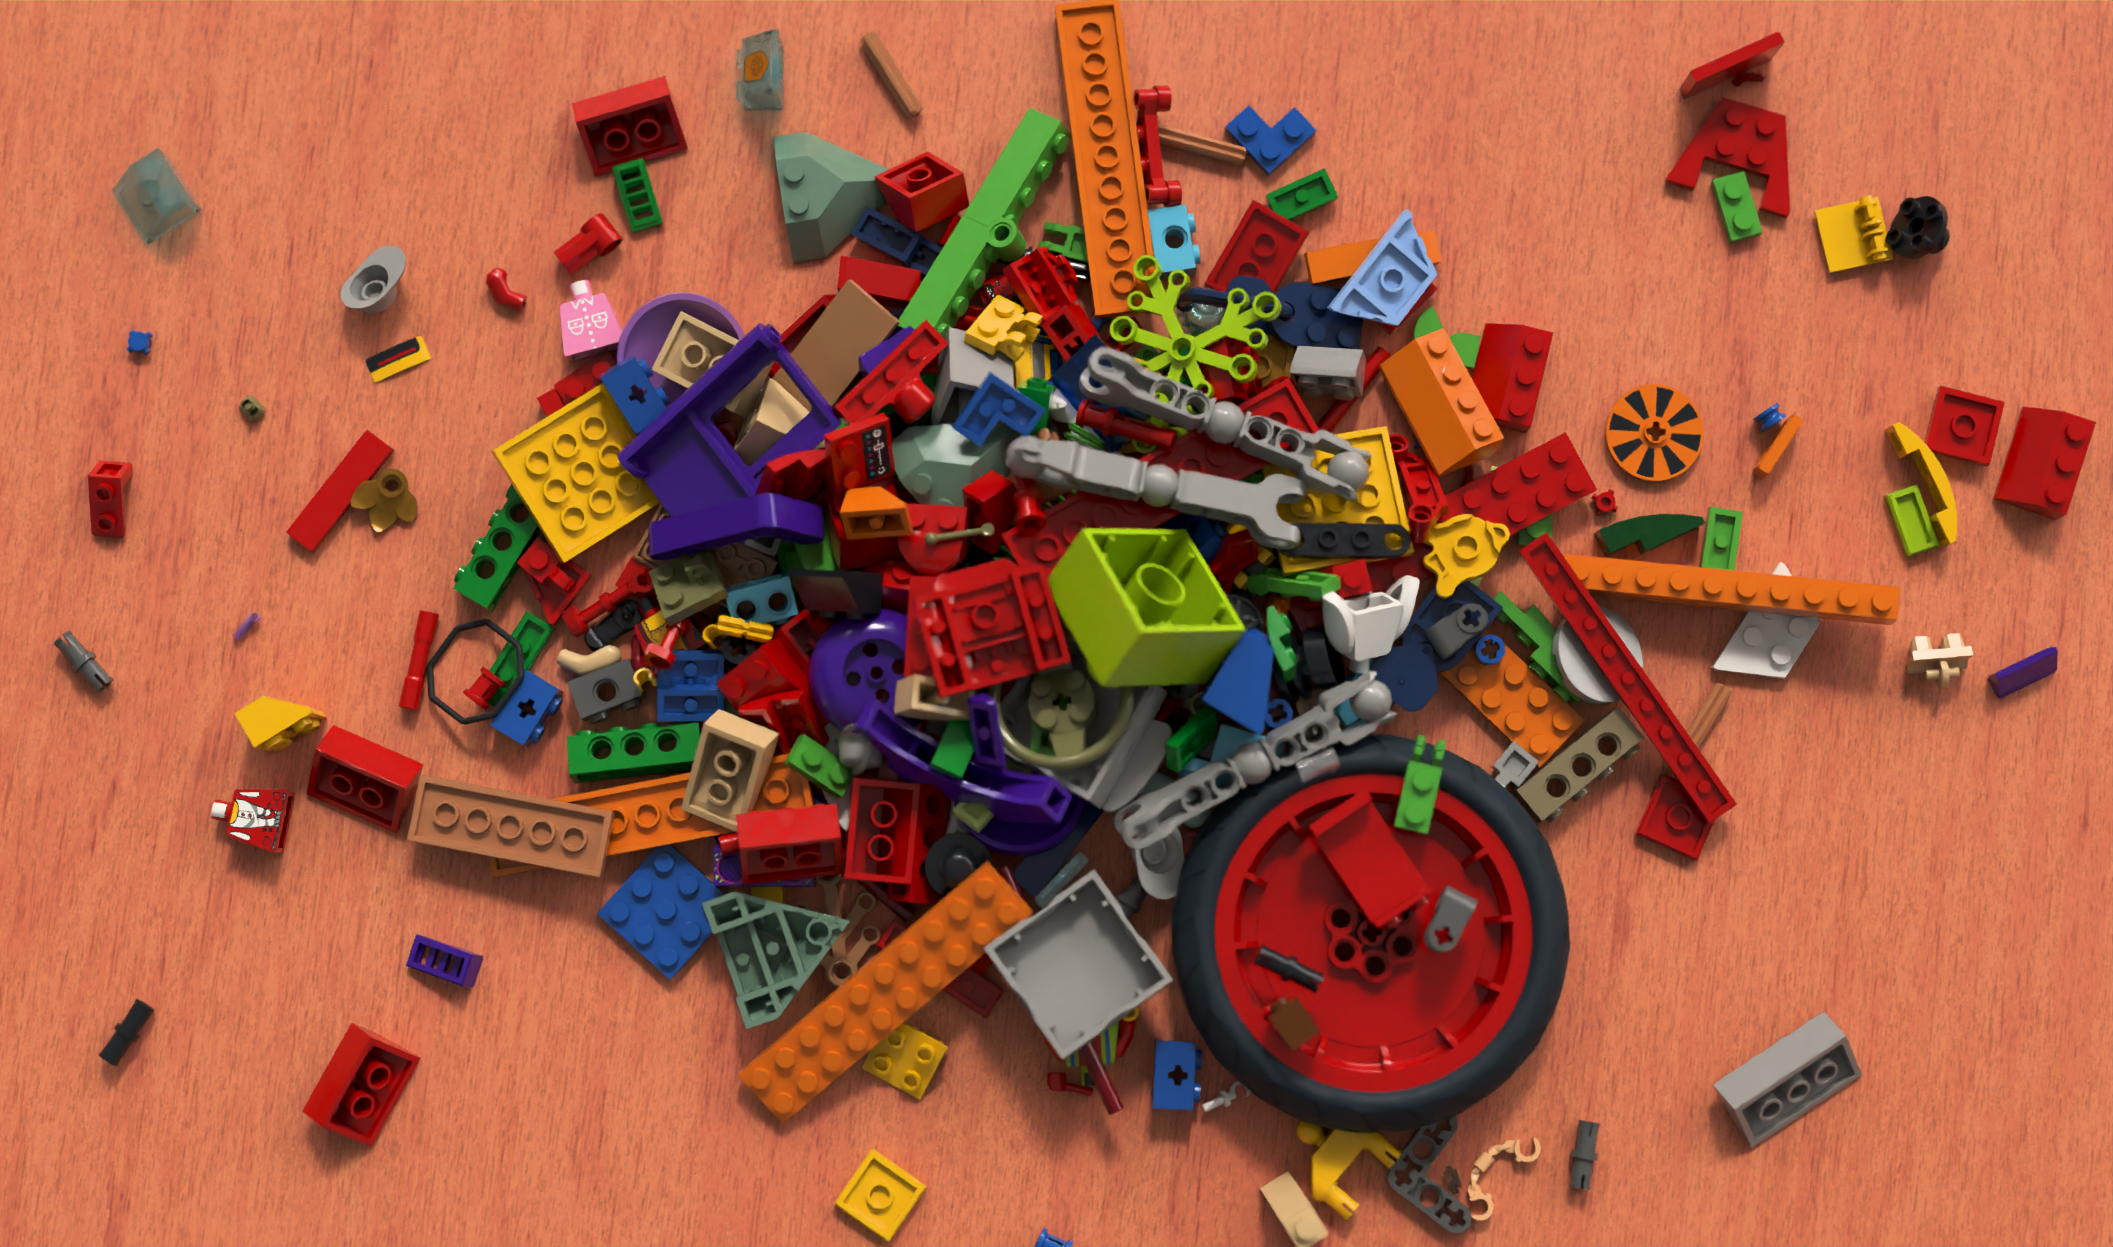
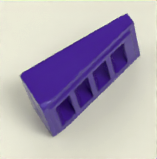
(464, 968)

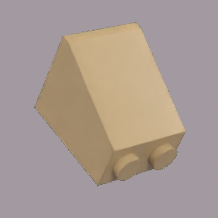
(768, 421)

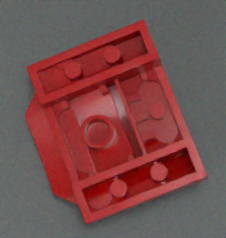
(989, 626)

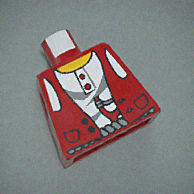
(257, 817)

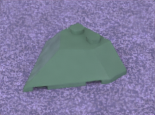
(822, 193)
(940, 461)
(769, 950)

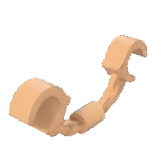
(1485, 1161)

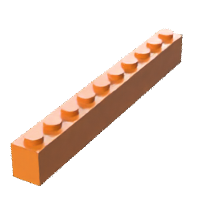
(1737, 590)

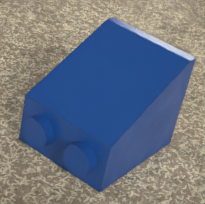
(1243, 681)

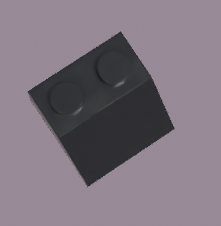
(839, 592)

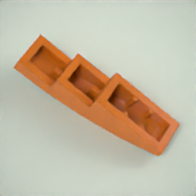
(1341, 261)

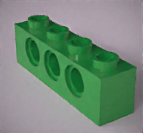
(489, 591)
(619, 764)

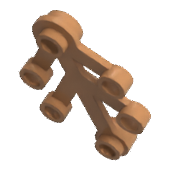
(840, 957)

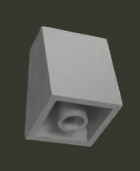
(960, 374)

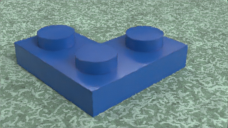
(1269, 145)
(997, 401)

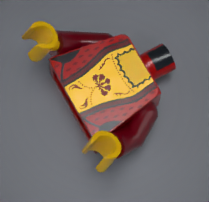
(697, 636)

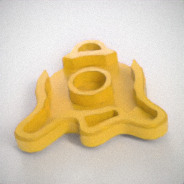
(1463, 551)

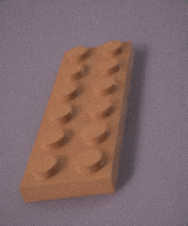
(511, 826)

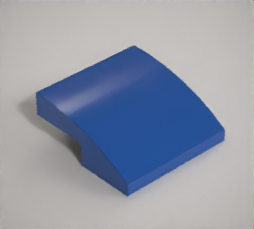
(690, 686)

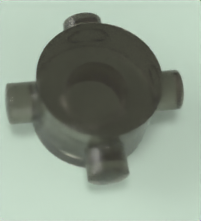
(1452, 1179)

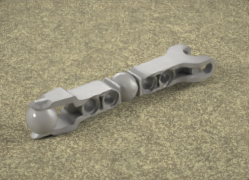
(1224, 422)
(1084, 469)
(1253, 762)

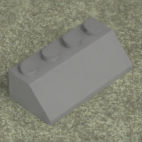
(1788, 1079)

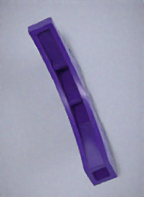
(1004, 792)

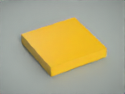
(880, 1195)

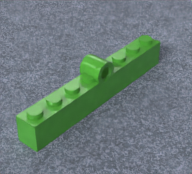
(989, 224)

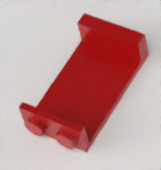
(1370, 861)

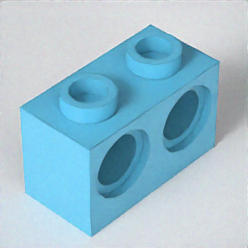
(759, 592)

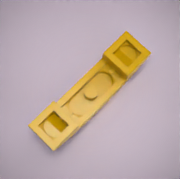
(1906, 443)

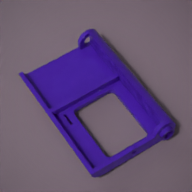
(687, 455)

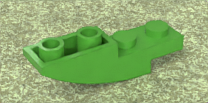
(1535, 631)

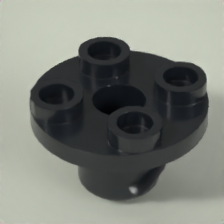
(1919, 228)
(953, 860)

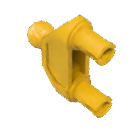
(1334, 1155)

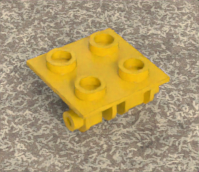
(1853, 234)
(906, 1059)

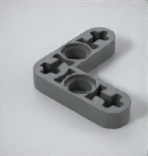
(1420, 1181)

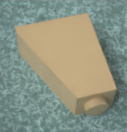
(1294, 1211)

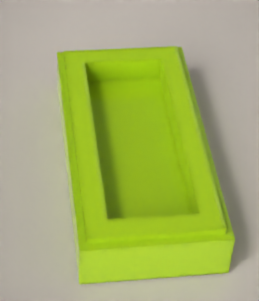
(1911, 521)

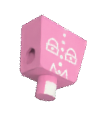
(588, 324)

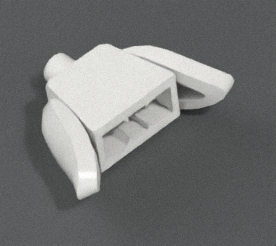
(1369, 623)

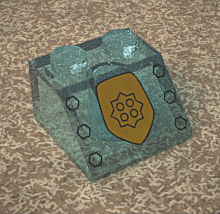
(761, 71)

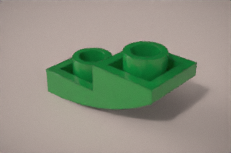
(1279, 633)

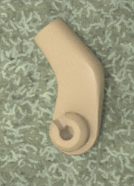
(586, 664)

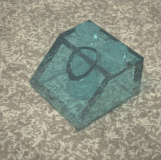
(155, 196)

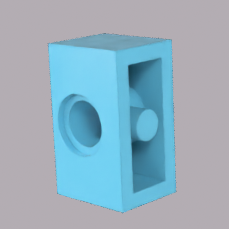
(1169, 222)

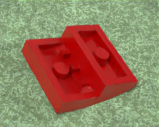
(795, 475)
(788, 715)

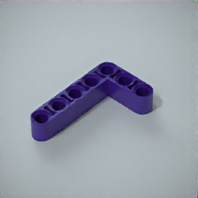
(736, 522)

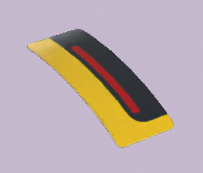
(397, 358)

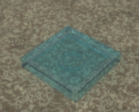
(1061, 880)

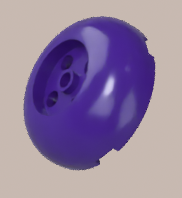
(841, 652)

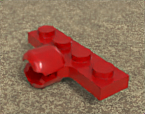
(896, 380)

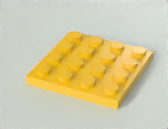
(572, 473)
(1377, 501)

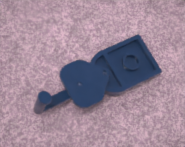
(1302, 302)
(1412, 668)

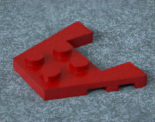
(1743, 140)

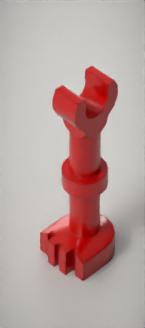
(578, 620)
(661, 655)

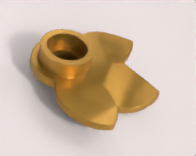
(383, 504)

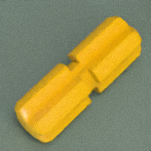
(738, 627)

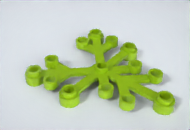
(1163, 304)

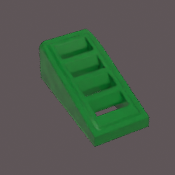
(629, 169)

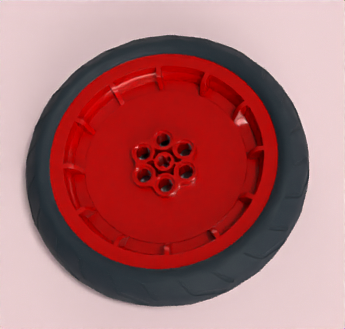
(1432, 1024)

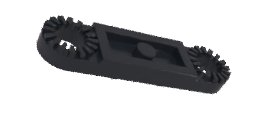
(1348, 541)

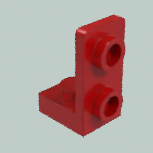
(107, 498)

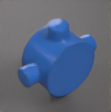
(139, 342)

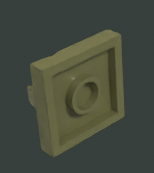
(688, 585)

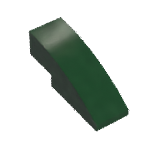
(1645, 531)

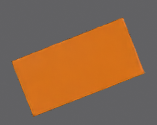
(1777, 446)

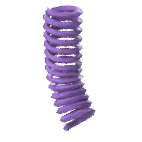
(244, 627)

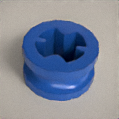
(1769, 417)
(1498, 654)

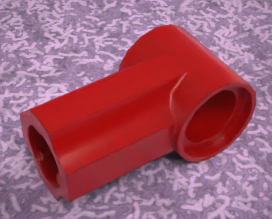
(595, 239)

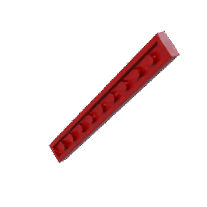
(1627, 677)

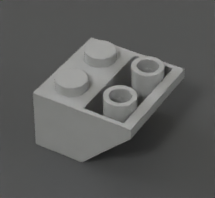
(1328, 372)

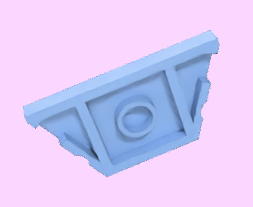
(1389, 277)

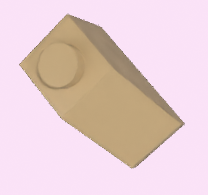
(918, 699)

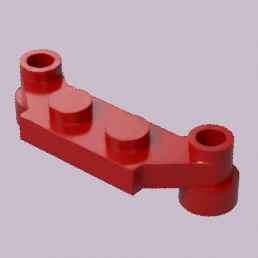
(1148, 104)
(1421, 488)

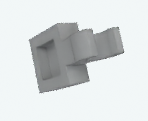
(1514, 765)

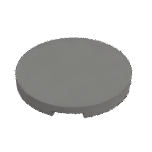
(1579, 669)

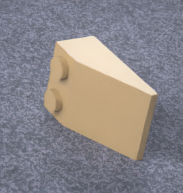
(693, 350)
(728, 768)

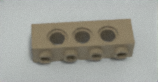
(1534, 792)

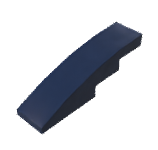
(896, 241)
(1039, 868)

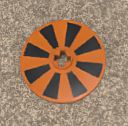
(1635, 449)

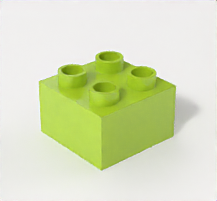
(1144, 607)

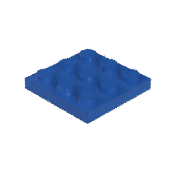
(663, 909)

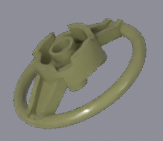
(1068, 726)

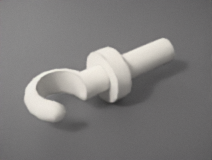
(1224, 1098)

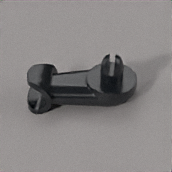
(613, 625)

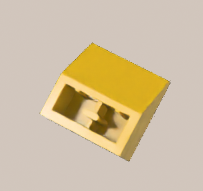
(275, 722)

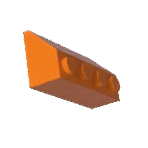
(1441, 403)

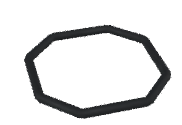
(520, 670)

